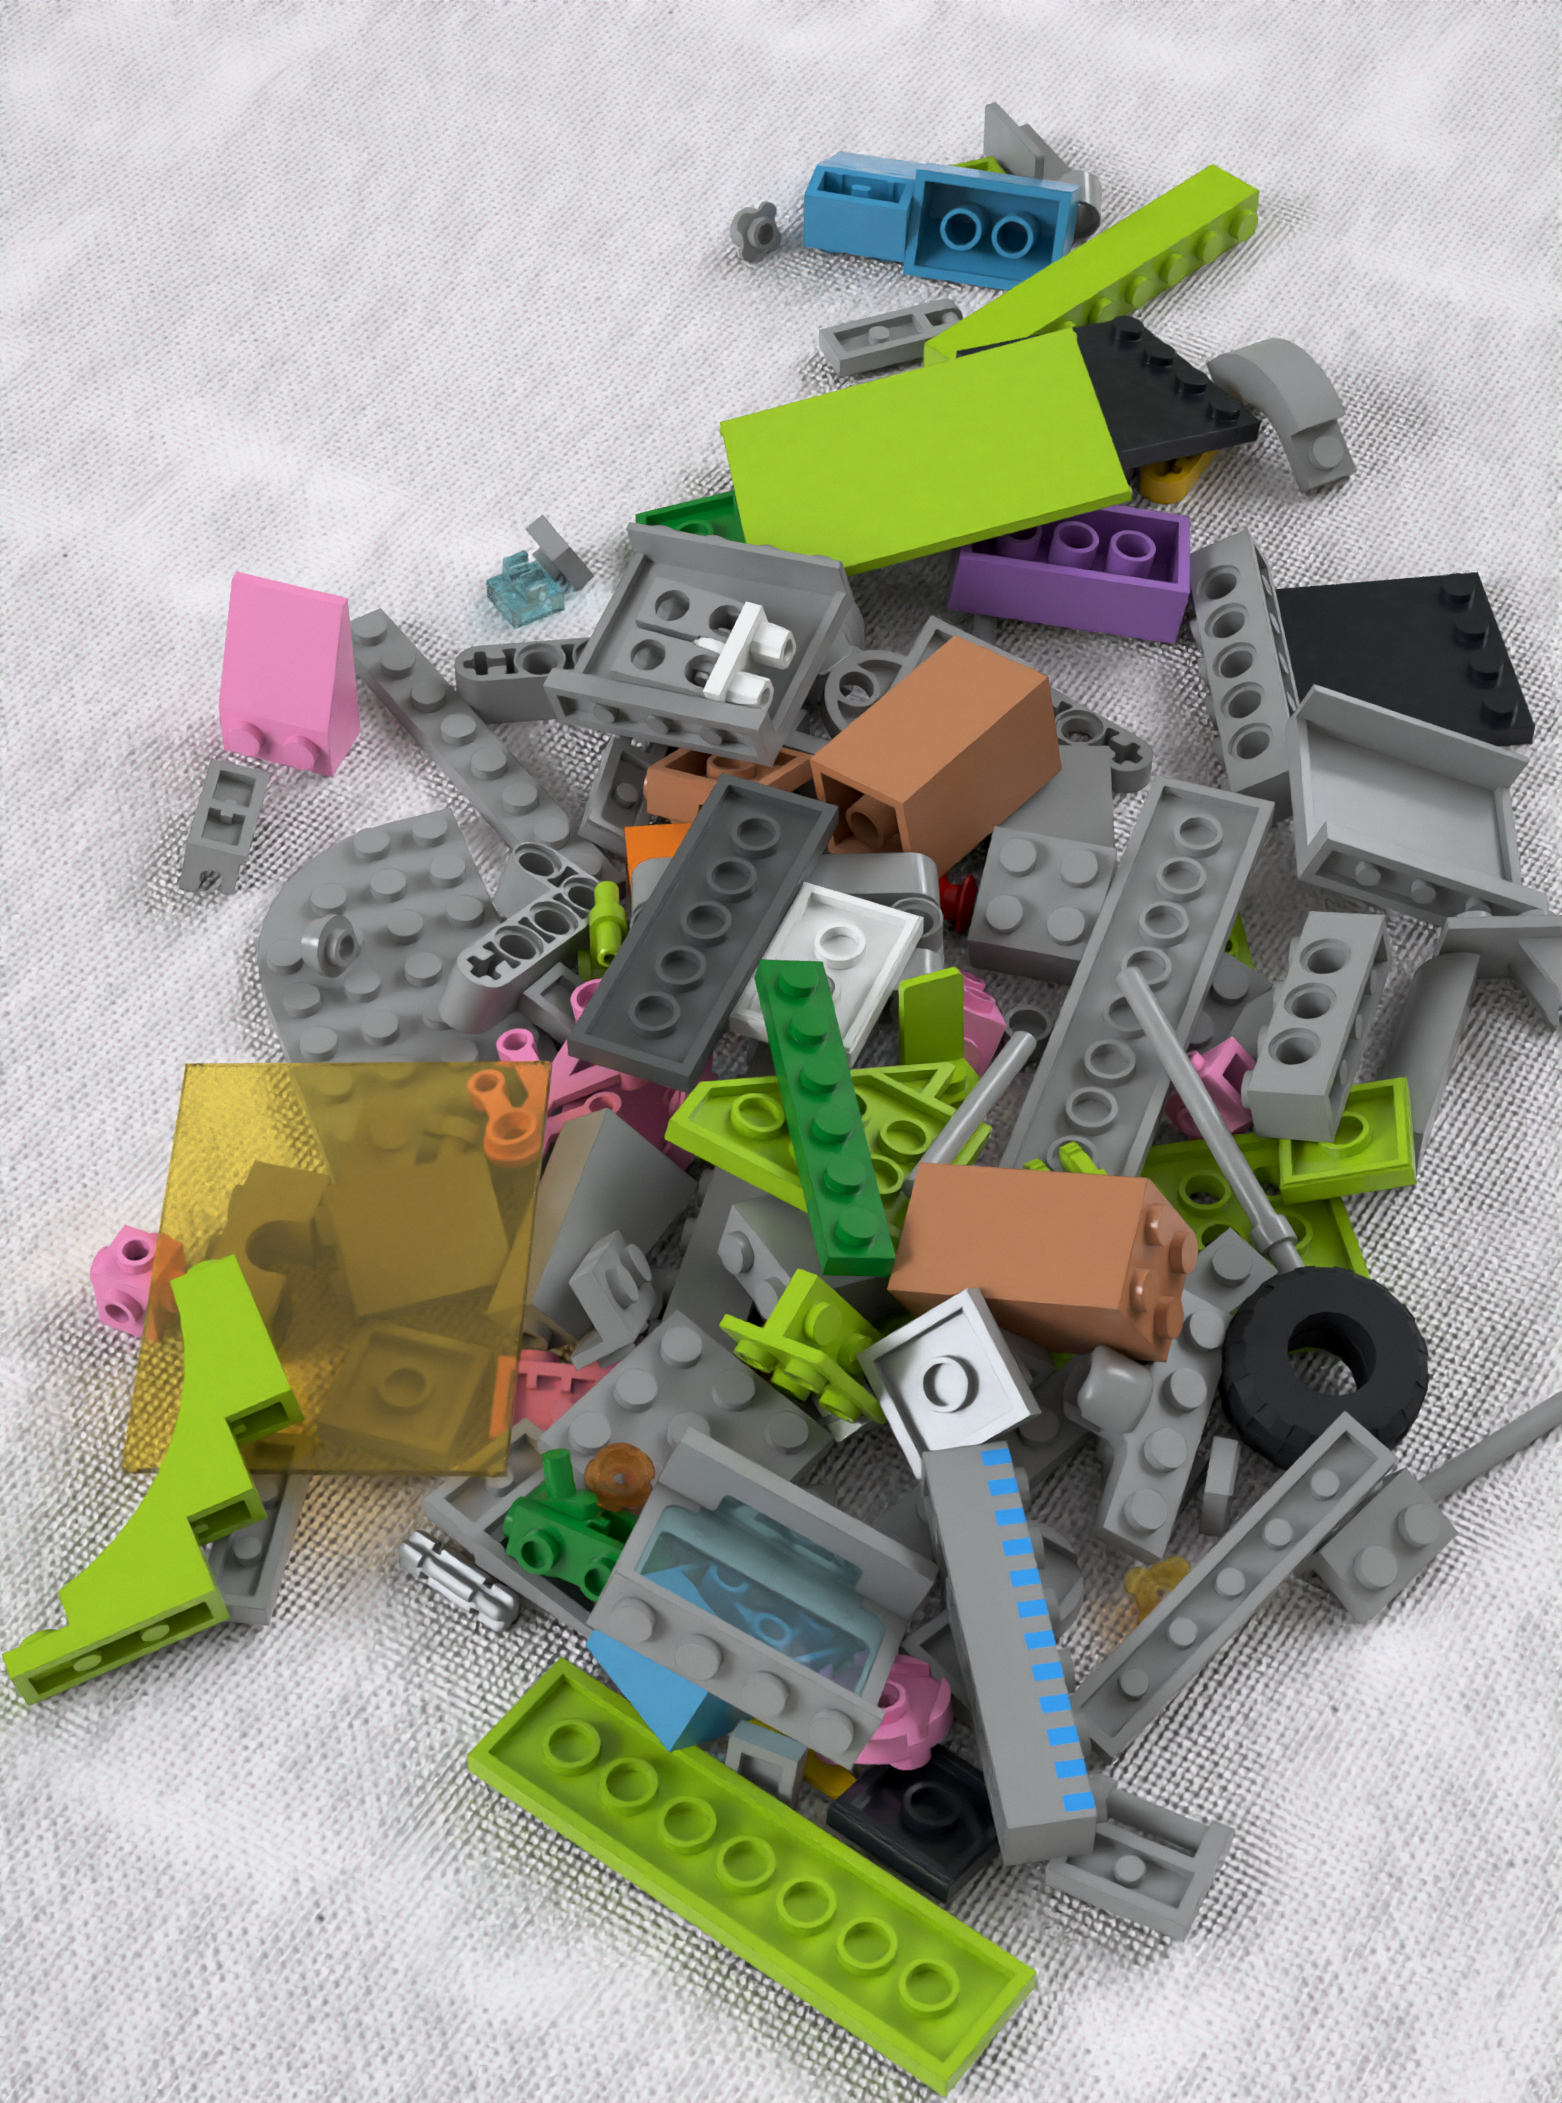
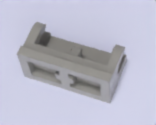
(223, 824)

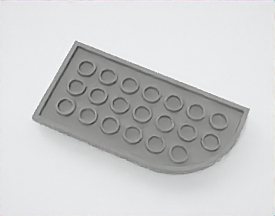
(413, 912)

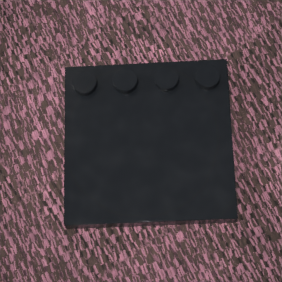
(1152, 396)
(1412, 649)

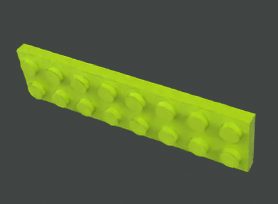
(755, 1876)

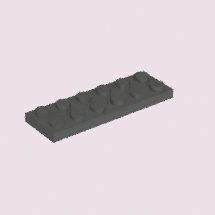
(703, 933)

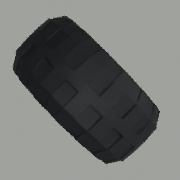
(1332, 1313)

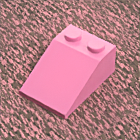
(288, 675)

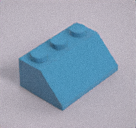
(987, 226)

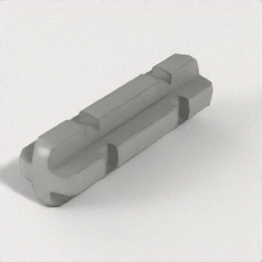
(459, 1580)

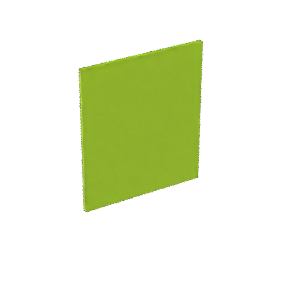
(928, 457)

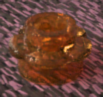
(622, 1459)

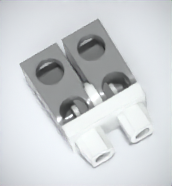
(703, 646)

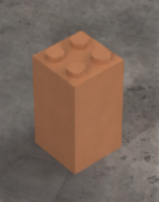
(940, 756)
(1052, 1253)

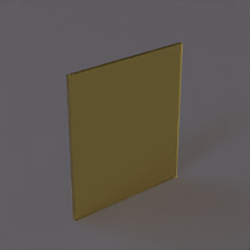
(381, 1244)

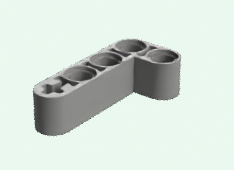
(508, 679)
(546, 924)

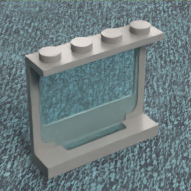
(764, 1597)

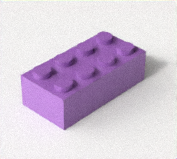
(1087, 572)

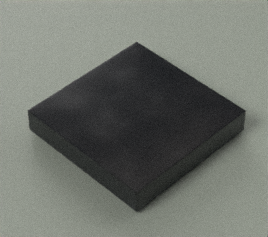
(922, 1821)

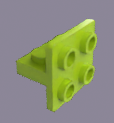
(812, 1348)

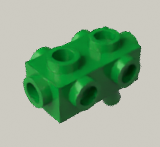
(565, 1530)

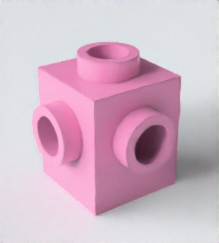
(1222, 1061)
(123, 1279)

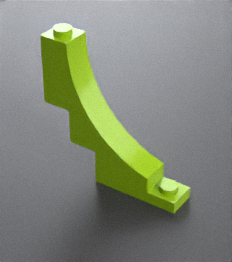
(155, 1575)

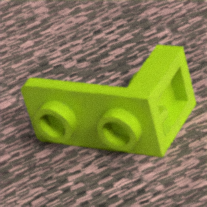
(934, 1028)

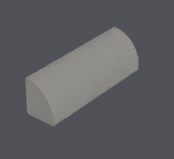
(1431, 1035)

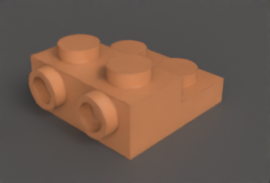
(683, 780)

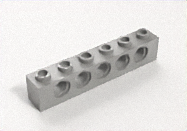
(1244, 667)

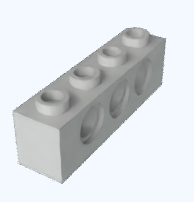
(1318, 1026)

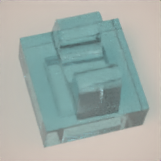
(524, 591)

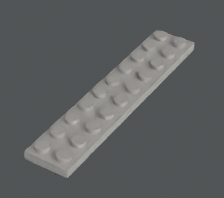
(1170, 920)

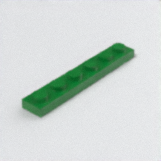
(824, 1120)

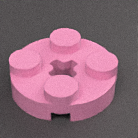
(914, 1719)

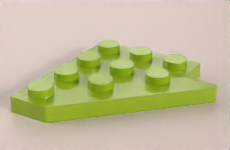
(746, 1130)

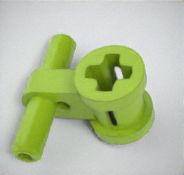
(607, 932)

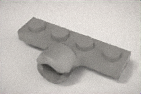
(1153, 1425)

